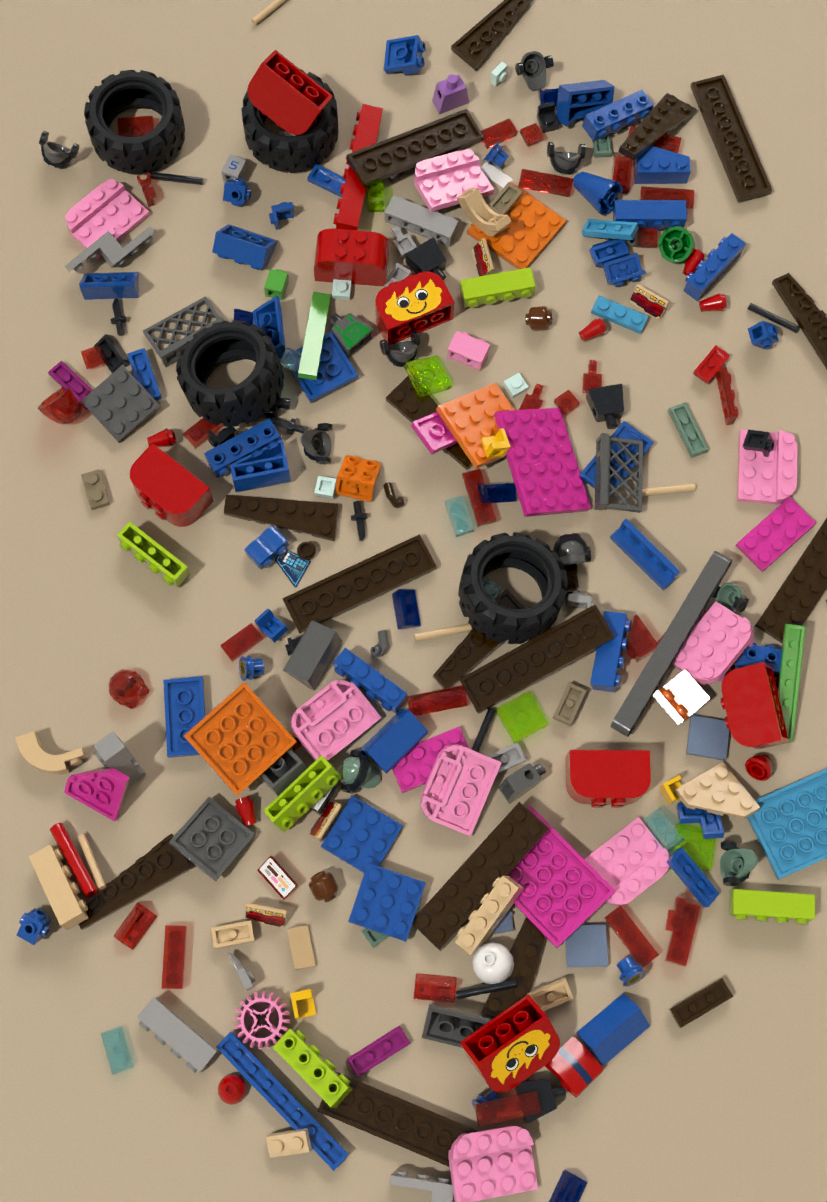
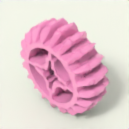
(248, 1009)

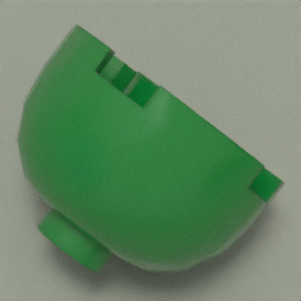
(672, 239)

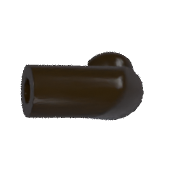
(390, 494)

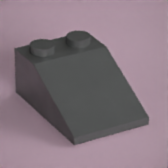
(283, 772)

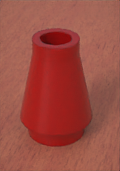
(693, 261)
(713, 303)
(593, 329)
(163, 438)
(246, 810)

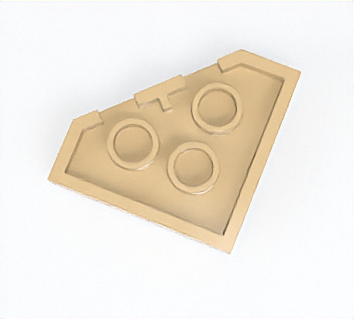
(718, 793)

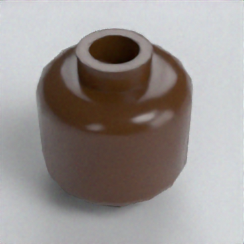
(539, 318)
(323, 886)

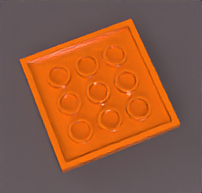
(526, 235)
(473, 418)
(240, 738)

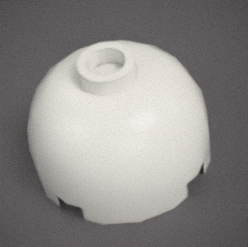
(492, 963)

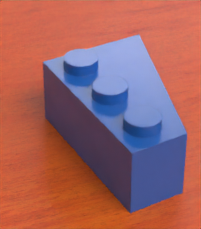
(582, 98)
(661, 167)
(261, 469)

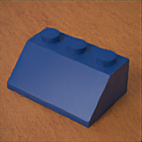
(244, 246)

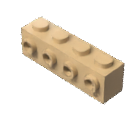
(59, 887)
(489, 914)

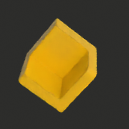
(496, 445)
(668, 789)
(303, 1004)

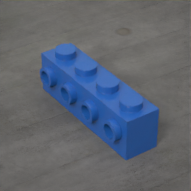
(617, 115)
(651, 213)
(717, 263)
(240, 446)
(759, 654)
(609, 656)
(370, 680)

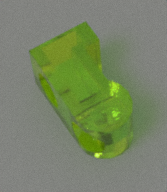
(376, 197)

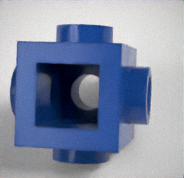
(236, 192)
(763, 335)
(34, 926)

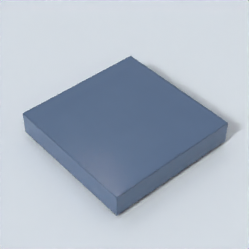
(707, 738)
(587, 947)

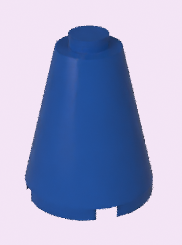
(598, 191)

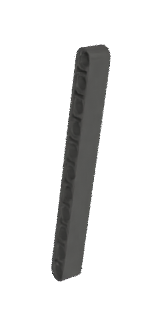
(671, 643)

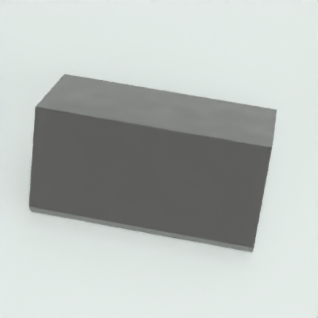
(313, 654)
(450, 1025)

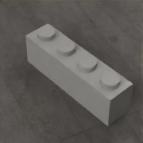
(421, 221)
(177, 1034)

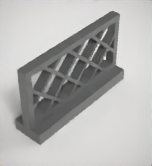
(172, 352)
(603, 476)

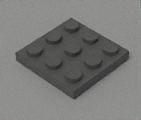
(120, 403)
(212, 839)

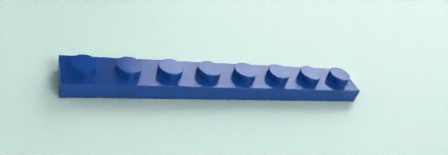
(281, 1099)

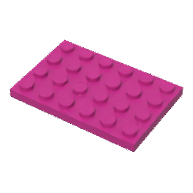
(543, 462)
(558, 887)

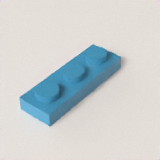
(610, 229)
(619, 314)

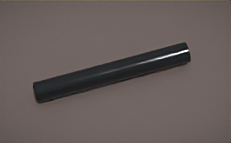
(176, 178)
(772, 317)
(483, 729)
(487, 989)

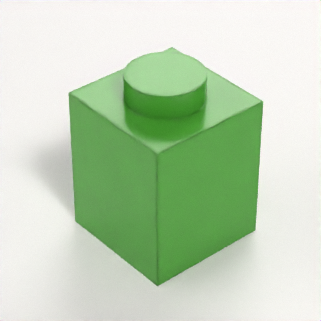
(276, 284)

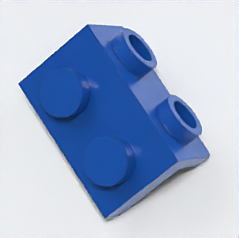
(622, 269)

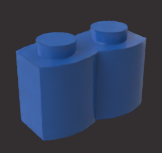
(266, 547)

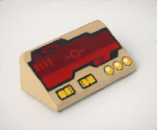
(482, 258)
(648, 301)
(325, 820)
(265, 915)

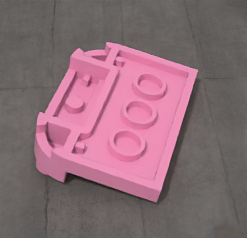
(448, 176)
(104, 210)
(771, 477)
(714, 644)
(332, 719)
(458, 787)
(630, 862)
(492, 1164)

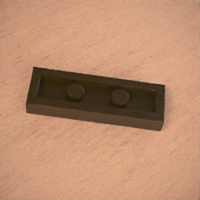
(700, 1003)

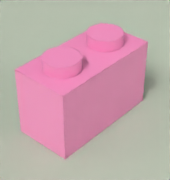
(468, 350)

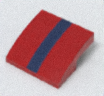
(575, 1067)

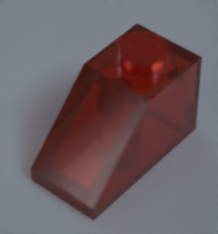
(622, 170)
(640, 640)

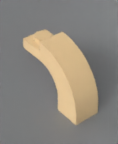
(481, 214)
(32, 751)

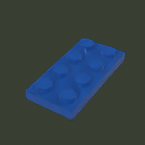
(626, 432)
(183, 710)

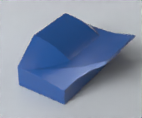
(608, 251)

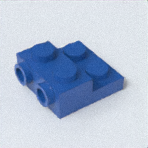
(404, 55)

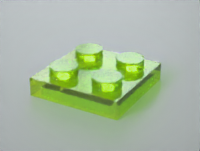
(427, 375)
(521, 717)
(697, 848)

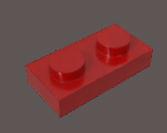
(709, 366)

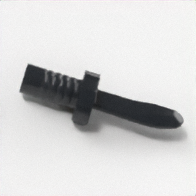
(118, 319)
(291, 426)
(359, 517)

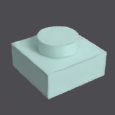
(499, 74)
(341, 289)
(515, 385)
(325, 487)

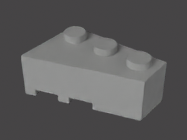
(115, 755)

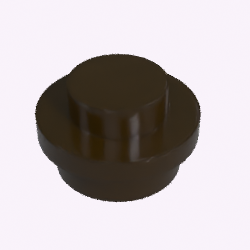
(306, 551)

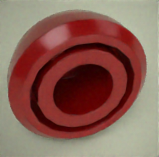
(759, 767)
(232, 1089)

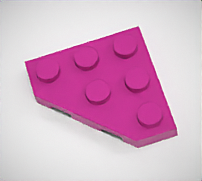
(99, 790)

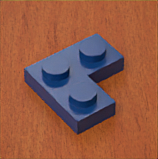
(710, 823)

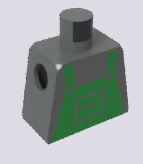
(350, 332)
(521, 781)

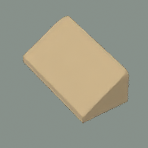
(301, 947)

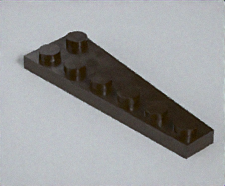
(487, 33)
(656, 125)
(805, 312)
(410, 405)
(301, 516)
(471, 649)
(145, 875)
(525, 954)

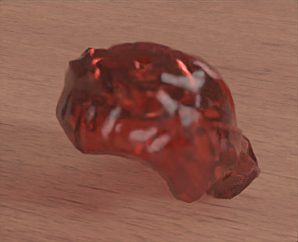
(127, 688)

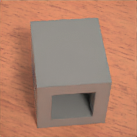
(234, 168)

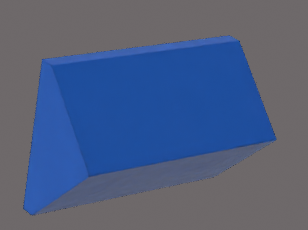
(110, 285)
(269, 319)
(394, 740)
(613, 1028)

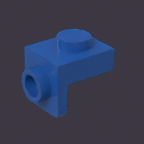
(280, 212)
(270, 625)

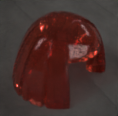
(61, 407)

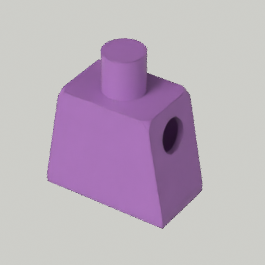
(450, 94)

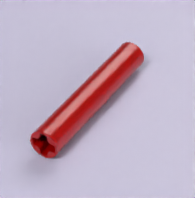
(73, 860)

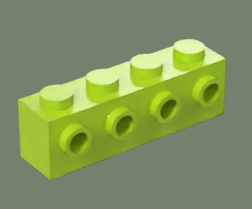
(497, 287)
(153, 554)
(302, 793)
(771, 905)
(313, 1068)

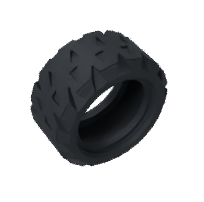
(129, 91)
(294, 151)
(221, 344)
(519, 553)

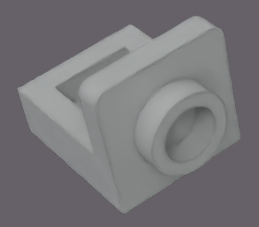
(579, 600)

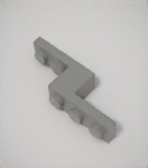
(110, 250)
(440, 1190)

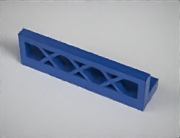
(645, 554)

